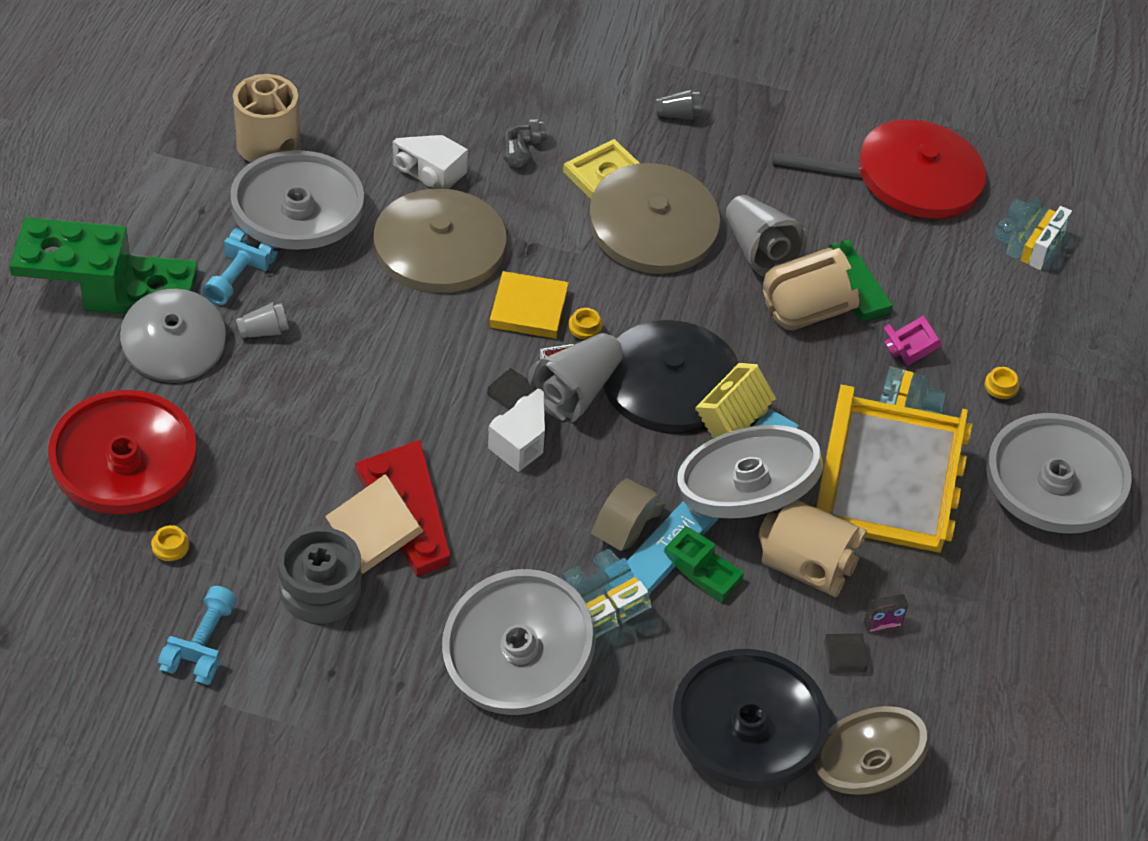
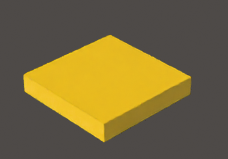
(529, 305)

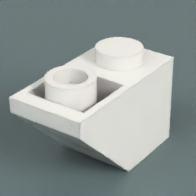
(431, 159)
(520, 432)

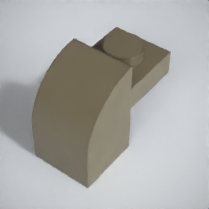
(626, 514)

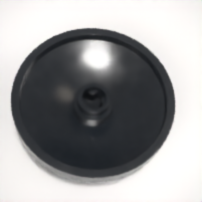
(667, 374)
(750, 718)

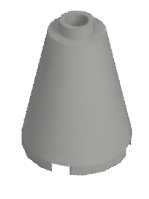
(765, 233)
(575, 375)

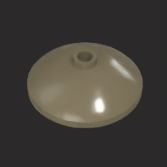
(872, 750)

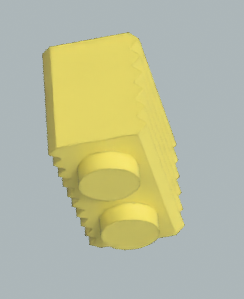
(736, 400)

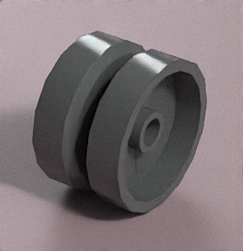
(320, 575)

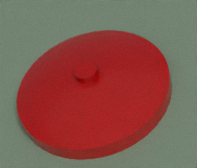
(922, 169)
(122, 451)

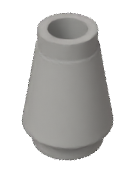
(265, 321)

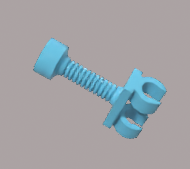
(218, 288)
(219, 603)

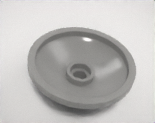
(175, 351)

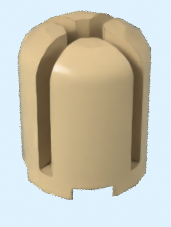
(810, 289)

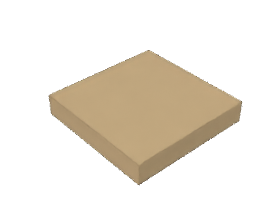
(376, 522)

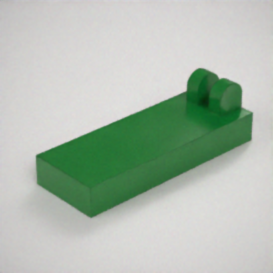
(872, 299)

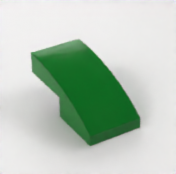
(698, 562)

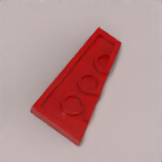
(411, 478)

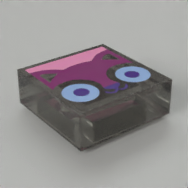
(885, 613)

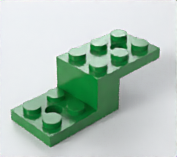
(98, 260)

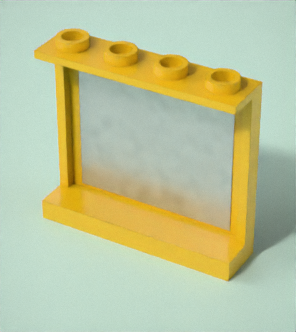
(894, 470)

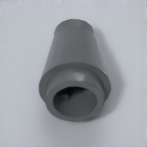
(679, 105)

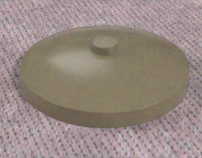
(654, 218)
(439, 240)

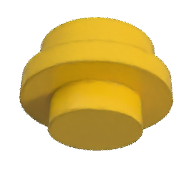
(585, 323)
(1002, 383)
(170, 543)

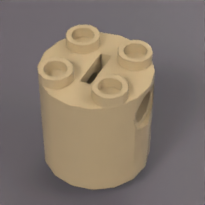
(266, 116)
(811, 546)

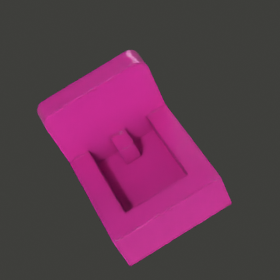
(912, 341)

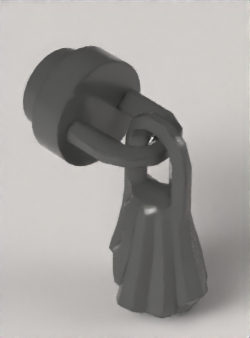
(516, 151)

